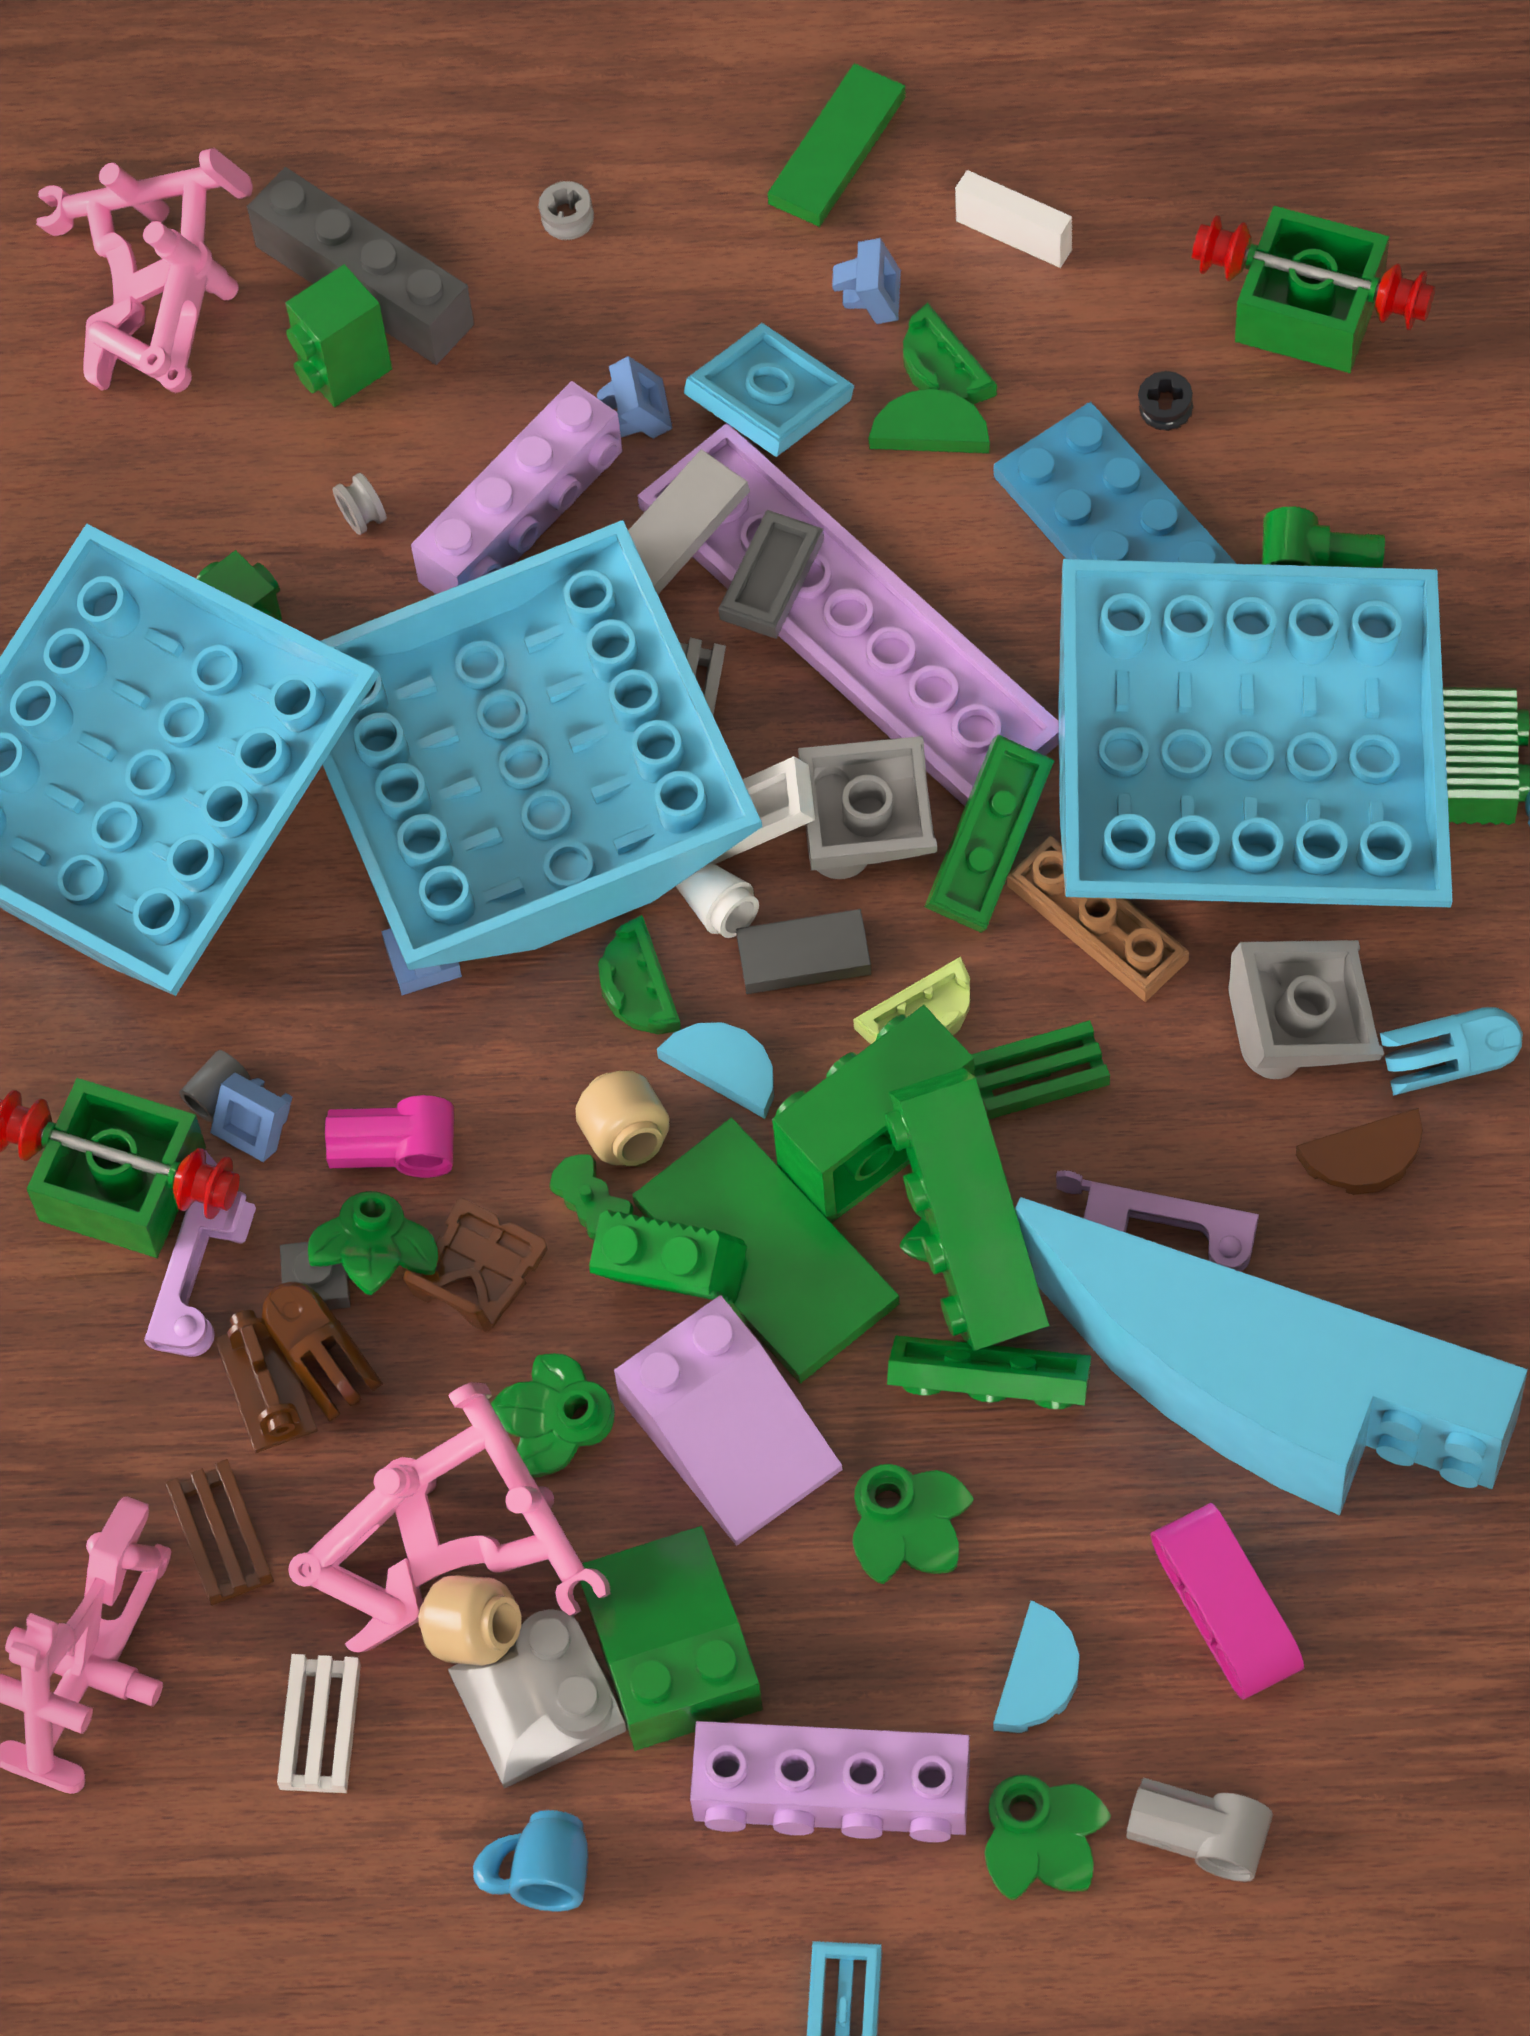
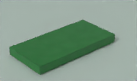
(800, 1278)

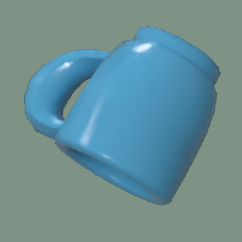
(546, 1865)

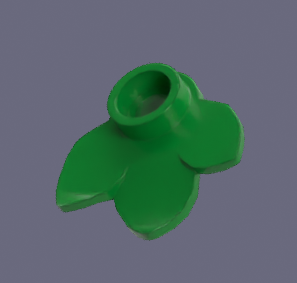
(373, 1241)
(543, 1413)
(913, 1529)
(1049, 1843)

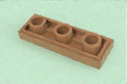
(1120, 941)

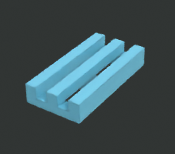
(847, 1954)

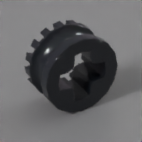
(1181, 406)

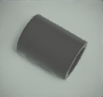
(203, 1088)

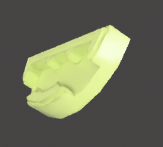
(942, 992)

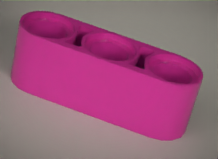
(1227, 1601)

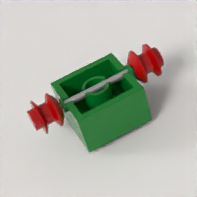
(1311, 285)
(115, 1165)

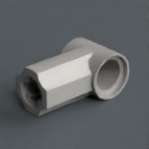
(1218, 1832)

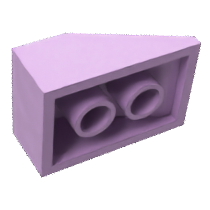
(726, 1420)

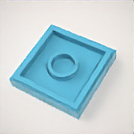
(768, 389)

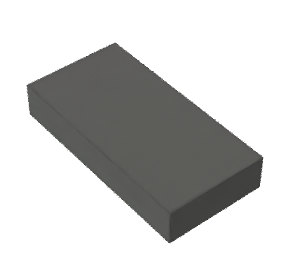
(771, 574)
(803, 951)

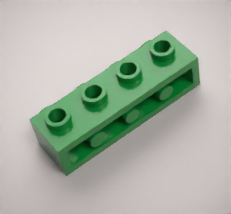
(967, 1209)

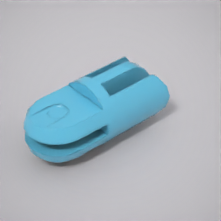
(1467, 1044)

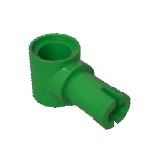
(1297, 539)

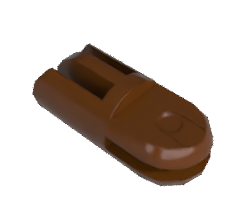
(306, 1332)

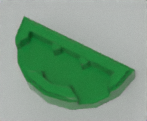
(941, 361)
(930, 422)
(635, 982)

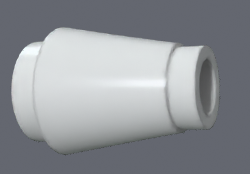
(717, 896)

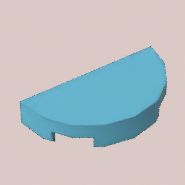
(724, 1061)
(1040, 1674)

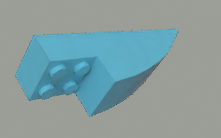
(1271, 1370)

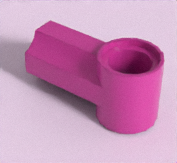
(409, 1137)

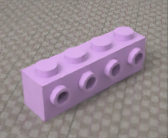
(520, 491)
(830, 1780)

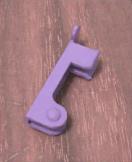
(1227, 1230)
(174, 1324)

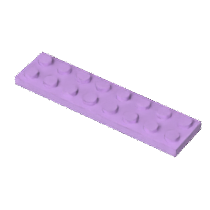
(874, 631)

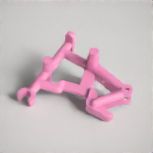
(181, 274)
(404, 1490)
(81, 1652)

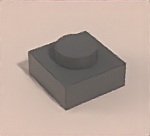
(328, 1281)

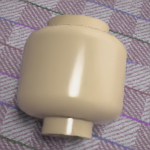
(622, 1118)
(469, 1620)

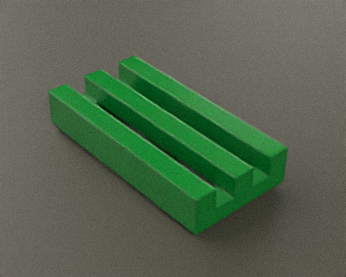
(1033, 1048)

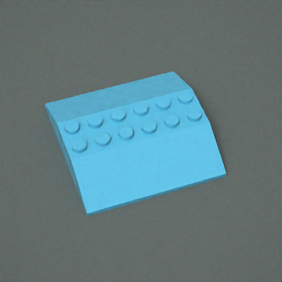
(1252, 734)
(153, 754)
(531, 756)

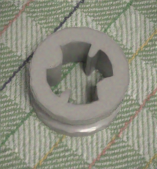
(571, 226)
(359, 503)

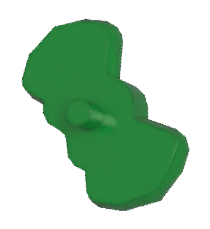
(584, 1193)

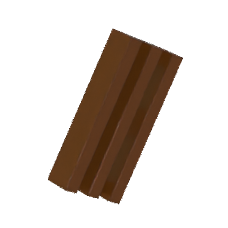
(201, 1484)

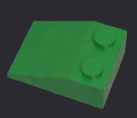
(671, 1639)

